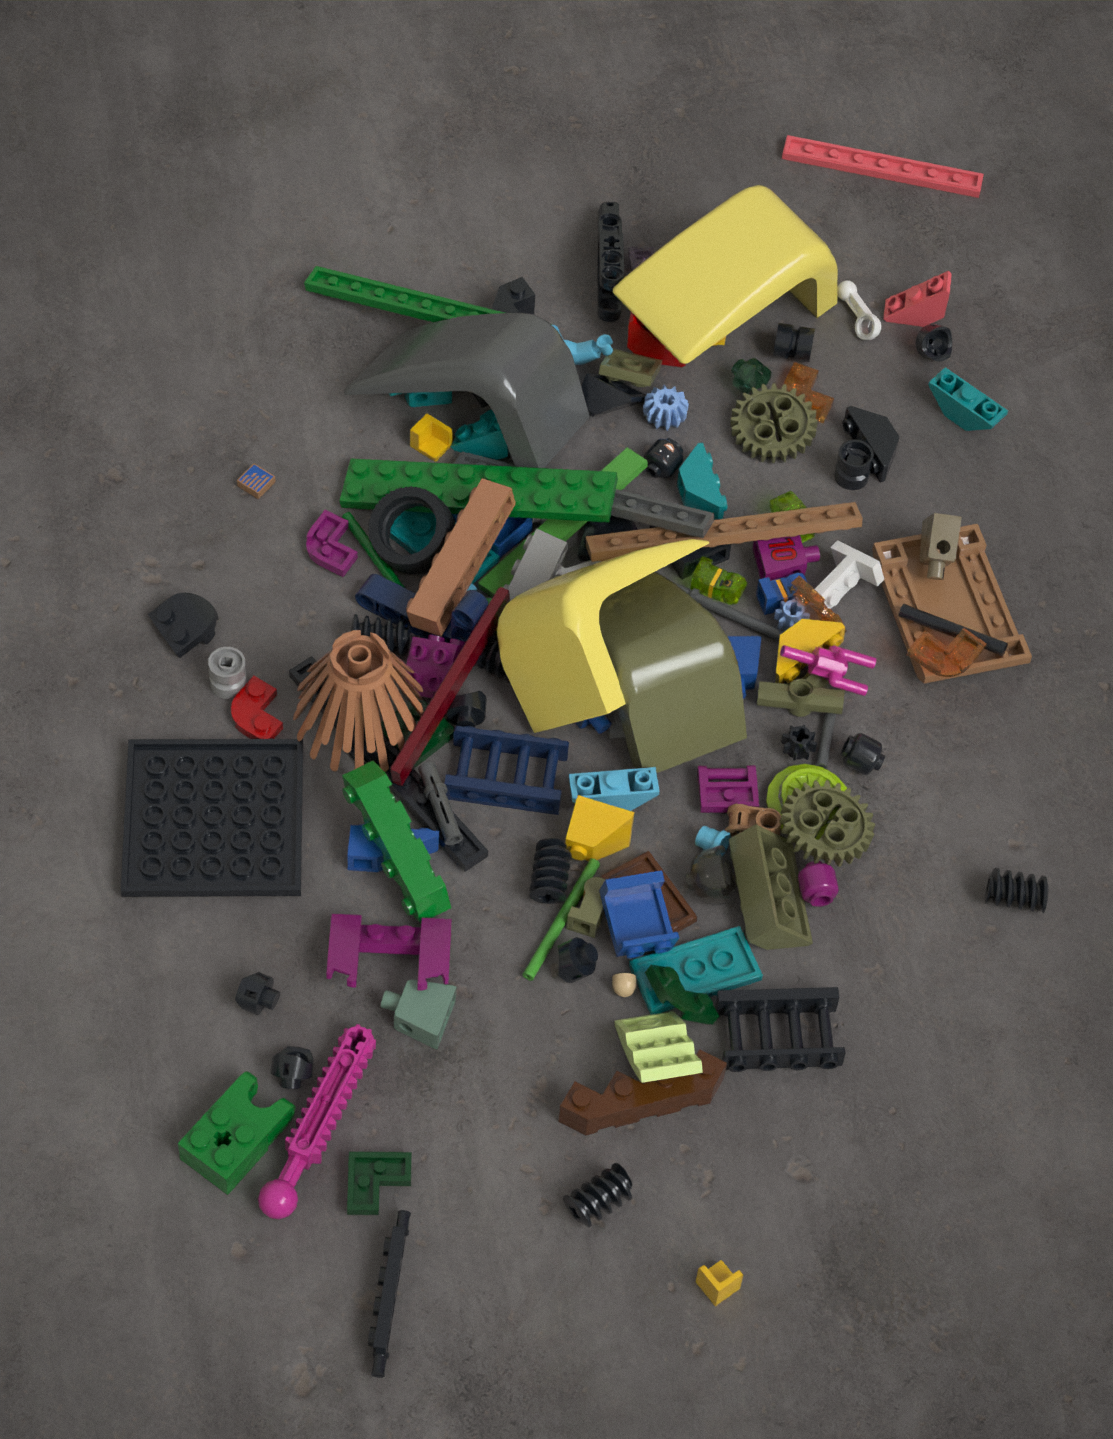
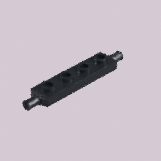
(385, 1305)

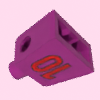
(783, 556)

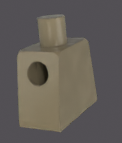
(939, 532)

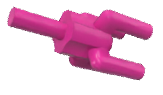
(832, 665)

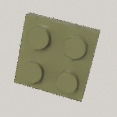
(630, 367)

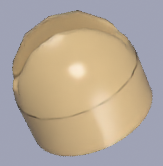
(624, 984)

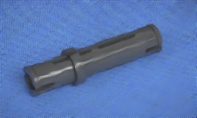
(429, 777)

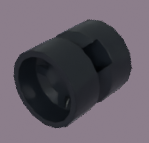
(793, 342)
(853, 464)

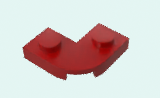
(249, 712)

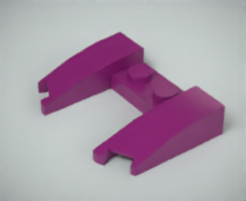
(350, 938)

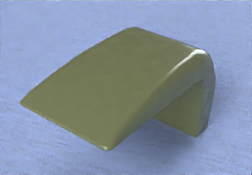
(673, 674)

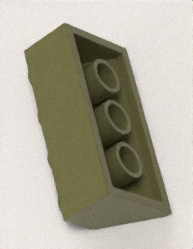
(769, 890)

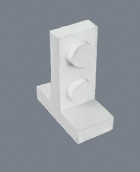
(850, 568)

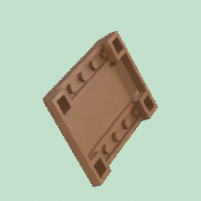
(965, 597)

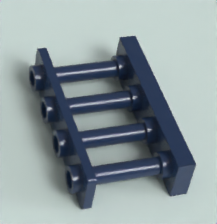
(503, 794)

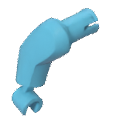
(589, 350)

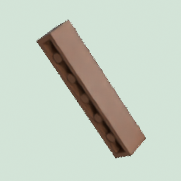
(460, 557)

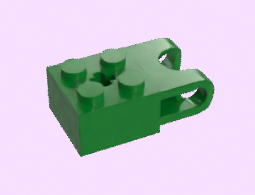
(234, 1134)

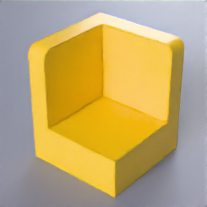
(430, 437)
(718, 1281)

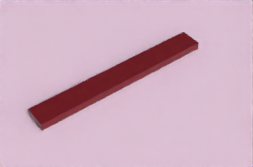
(449, 687)

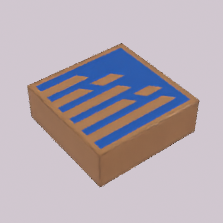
(256, 481)

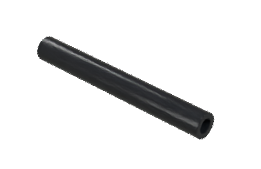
(949, 628)

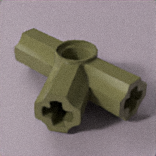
(802, 696)

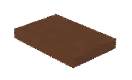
(678, 910)

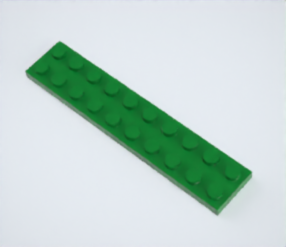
(537, 491)

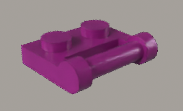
(718, 796)

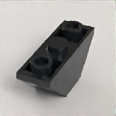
(876, 432)

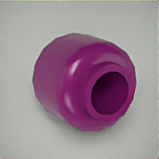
(818, 884)

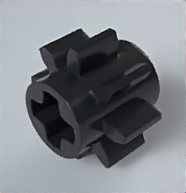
(799, 742)

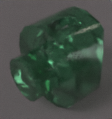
(747, 375)

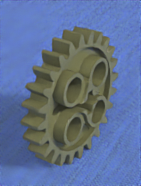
(796, 418)
(845, 835)

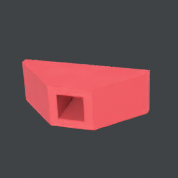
(920, 303)

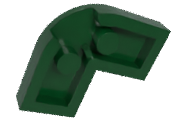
(694, 1005)

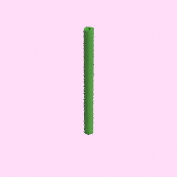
(560, 921)

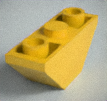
(806, 636)

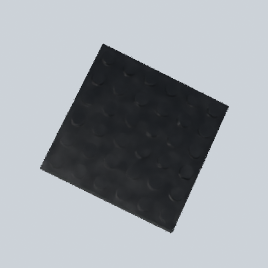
(213, 818)

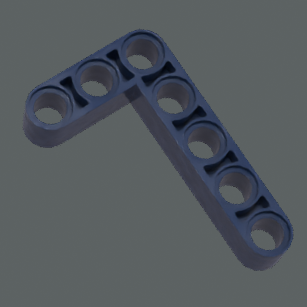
(390, 601)

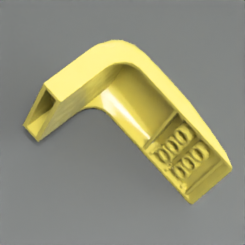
(728, 272)
(555, 641)

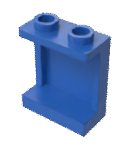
(637, 914)

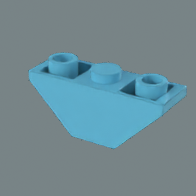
(618, 787)

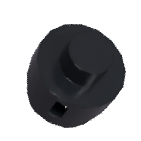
(934, 342)
(468, 709)
(576, 959)
(256, 993)
(292, 1066)

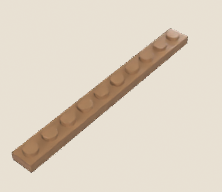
(732, 530)

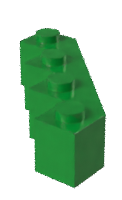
(403, 854)

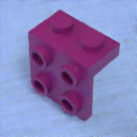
(431, 661)

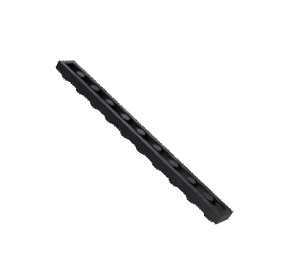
(411, 793)

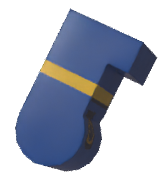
(773, 592)

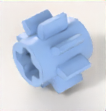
(790, 613)

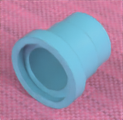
(710, 837)

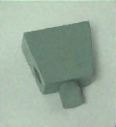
(422, 1013)

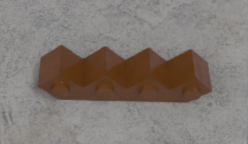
(629, 1100)

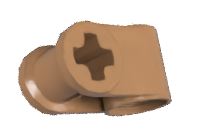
(750, 817)

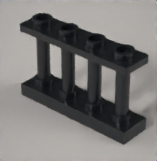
(774, 1001)

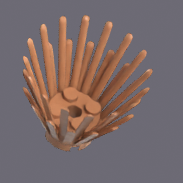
(360, 675)

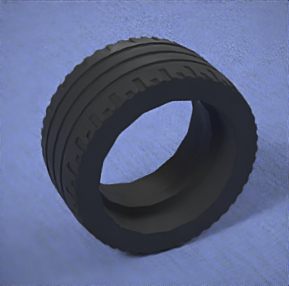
(389, 509)

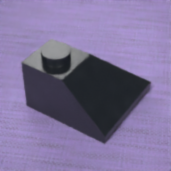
(608, 396)

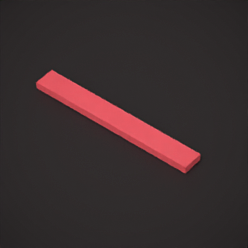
(882, 166)

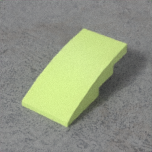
(658, 1046)

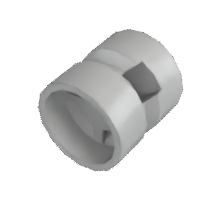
(227, 672)

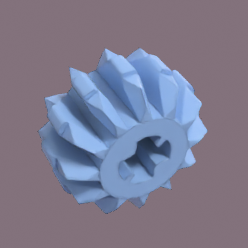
(665, 407)

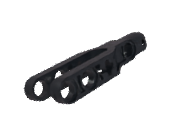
(609, 260)

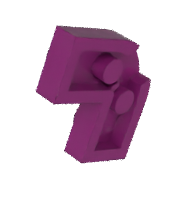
(324, 546)

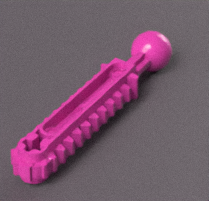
(305, 1146)

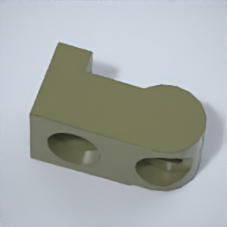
(589, 916)

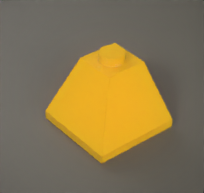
(598, 829)

